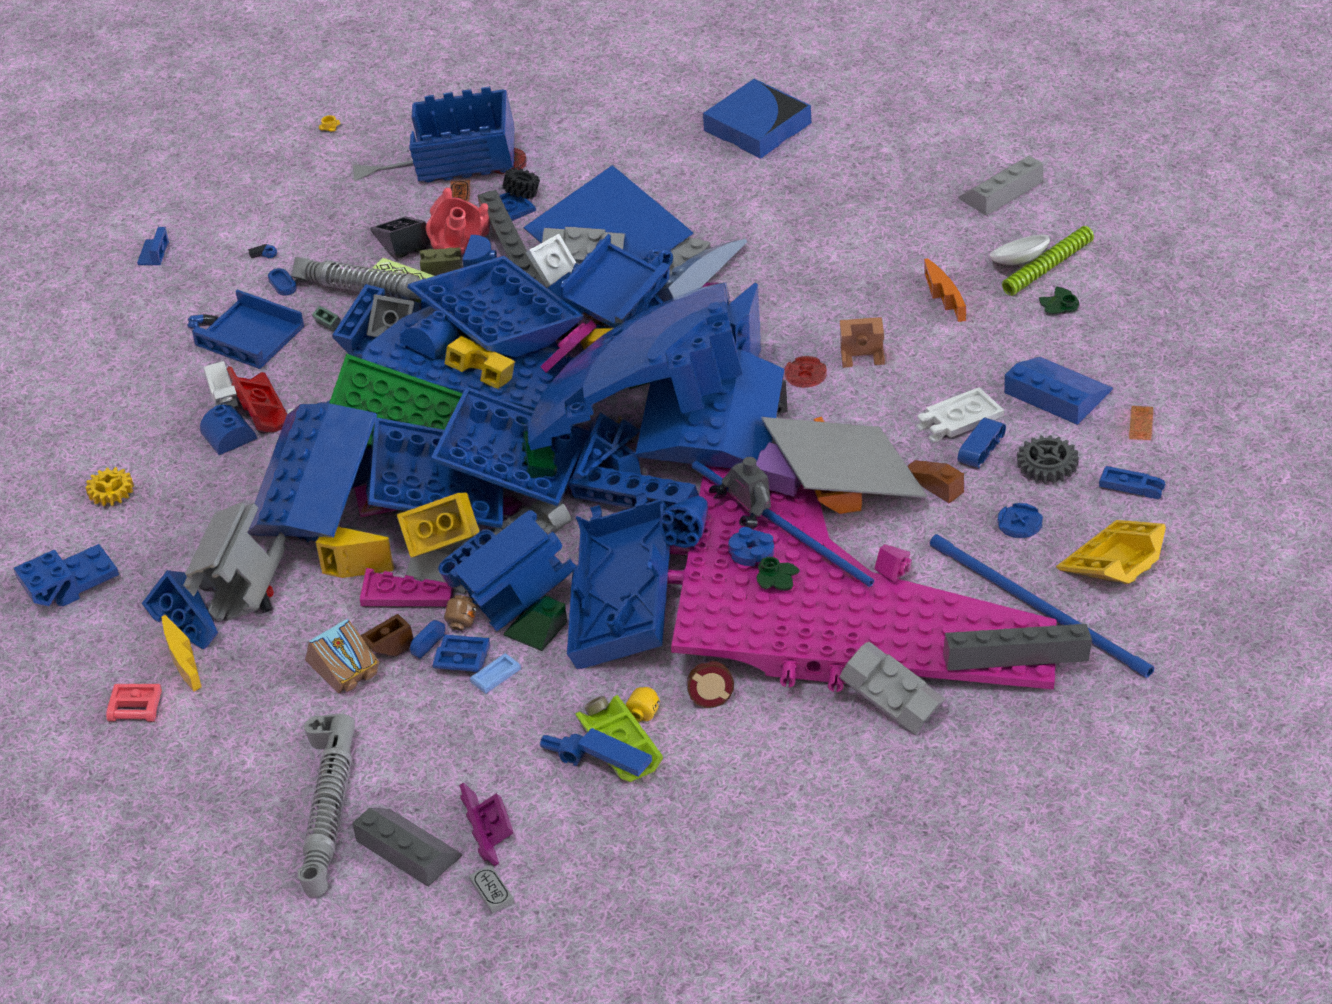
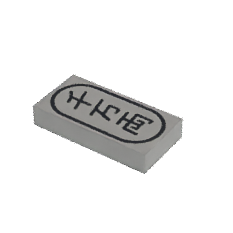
(491, 889)

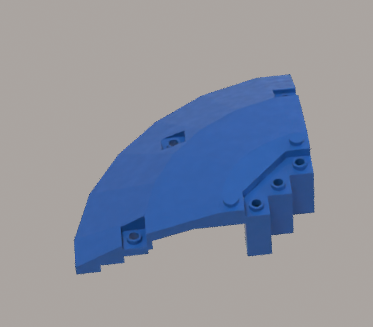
(675, 339)

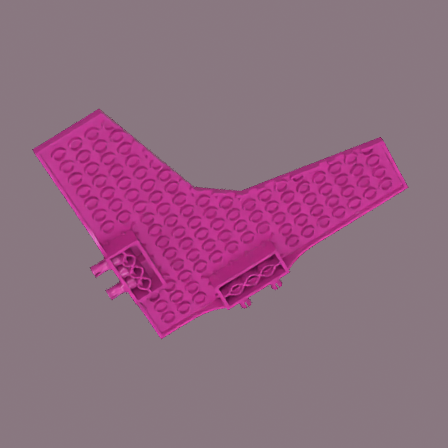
(827, 611)

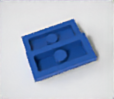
(461, 653)

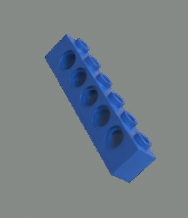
(620, 488)

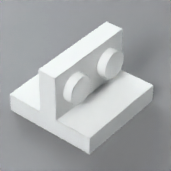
(551, 259)

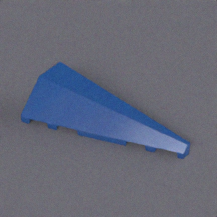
(602, 441)

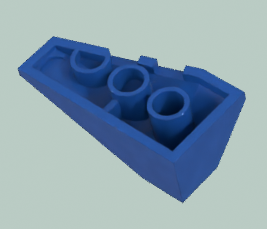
(181, 607)

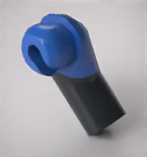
(265, 250)
(205, 319)

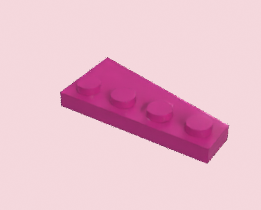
(569, 343)

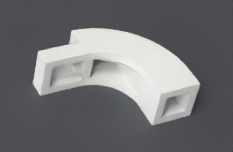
(220, 385)

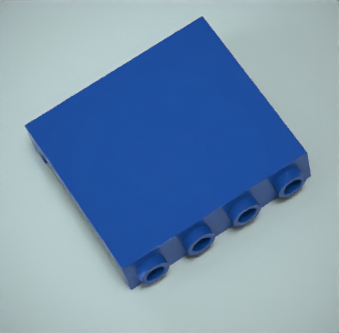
(613, 284)
(250, 330)

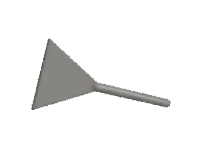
(362, 171)

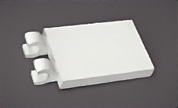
(959, 414)

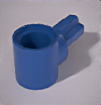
(566, 747)

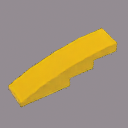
(181, 653)

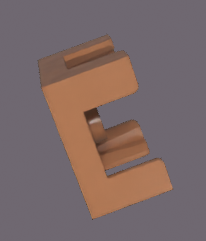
(862, 338)

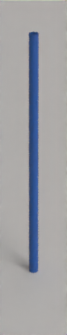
(794, 531)

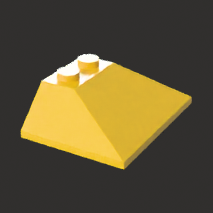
(1118, 552)

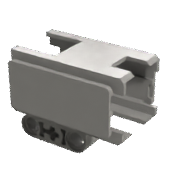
(233, 563)

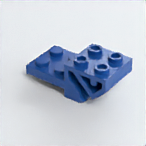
(61, 580)

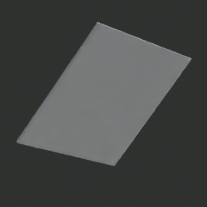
(843, 457)

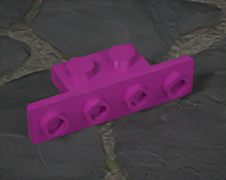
(488, 820)

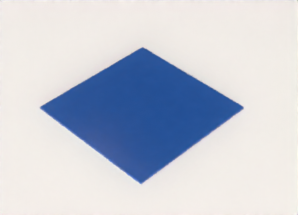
(617, 206)

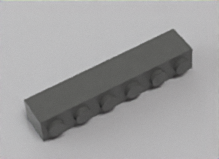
(1017, 647)

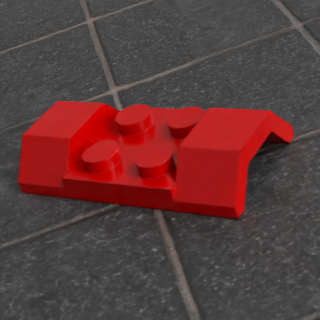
(260, 401)

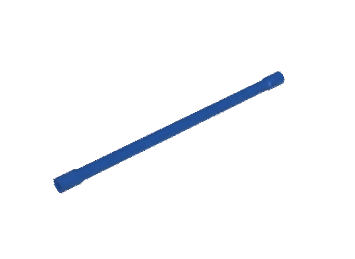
(948, 548)

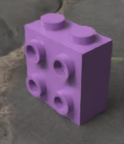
(778, 470)

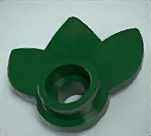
(1061, 301)
(776, 574)

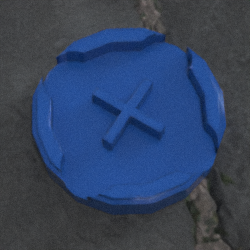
(1020, 520)

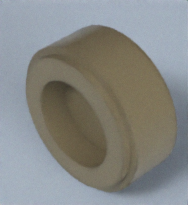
(596, 705)

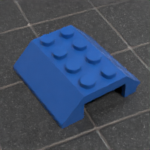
(353, 328)

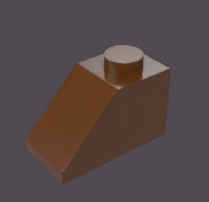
(390, 636)

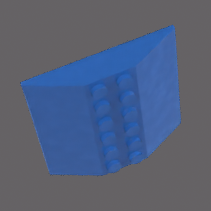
(499, 306)
(725, 427)
(487, 443)
(311, 471)
(405, 478)

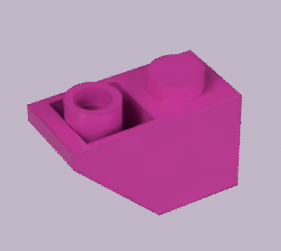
(893, 562)

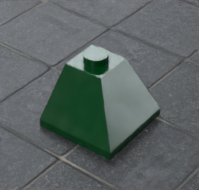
(538, 623)

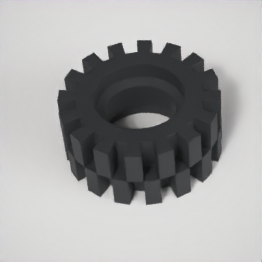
(520, 183)

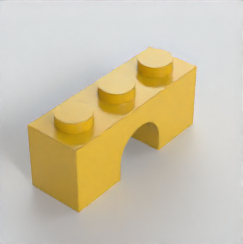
(467, 354)

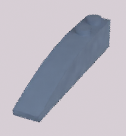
(698, 269)

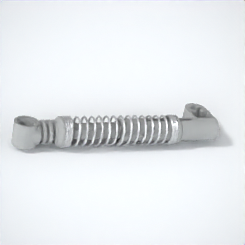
(329, 273)
(335, 736)

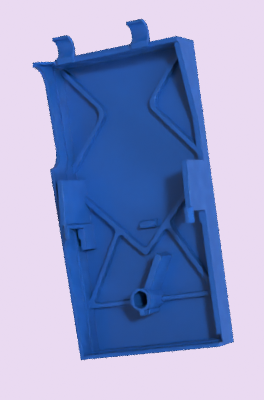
(618, 584)

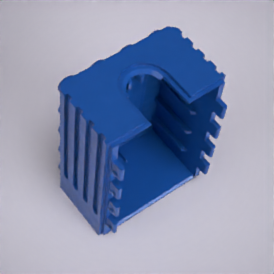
(462, 135)

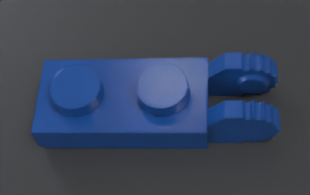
(1131, 482)

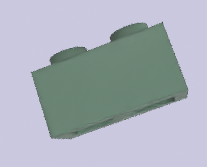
(326, 318)

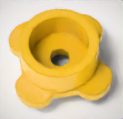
(329, 123)

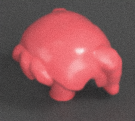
(455, 221)

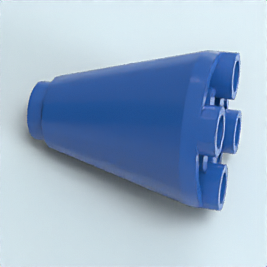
(684, 522)

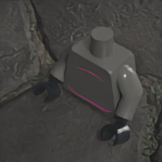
(749, 487)

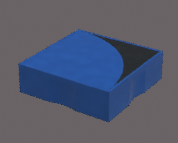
(757, 118)

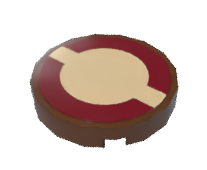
(710, 684)

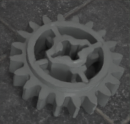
(1047, 456)

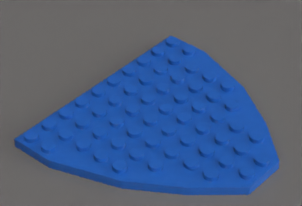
(523, 389)

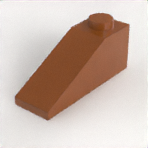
(938, 479)

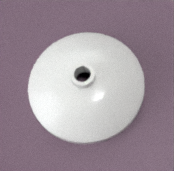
(1021, 250)

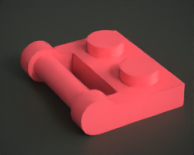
(134, 696)

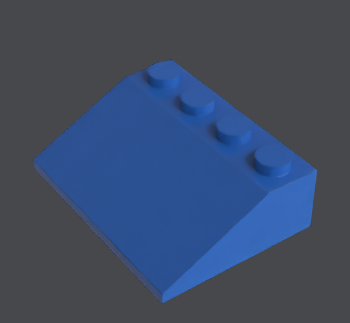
(746, 320)
(1055, 388)

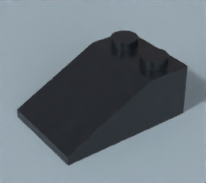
(402, 236)

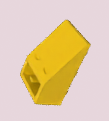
(353, 552)

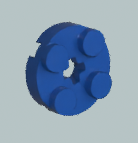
(761, 545)

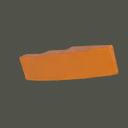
(943, 287)

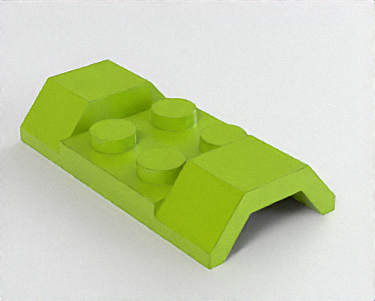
(622, 725)

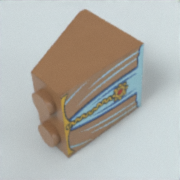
(341, 657)

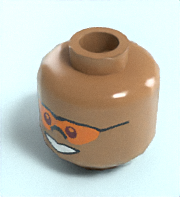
(460, 612)

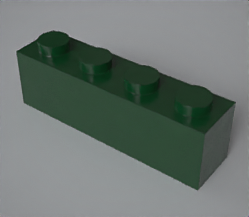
(539, 460)

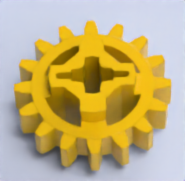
(109, 486)

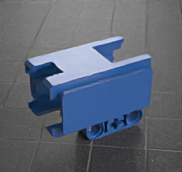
(507, 569)

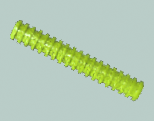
(1047, 260)

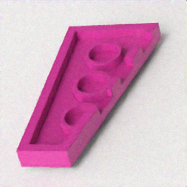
(398, 591)

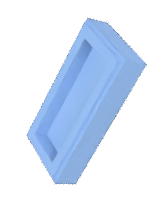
(495, 673)

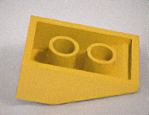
(438, 524)

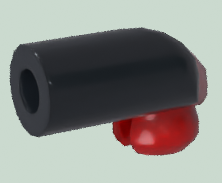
(265, 604)

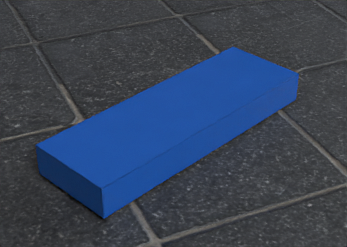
(615, 752)

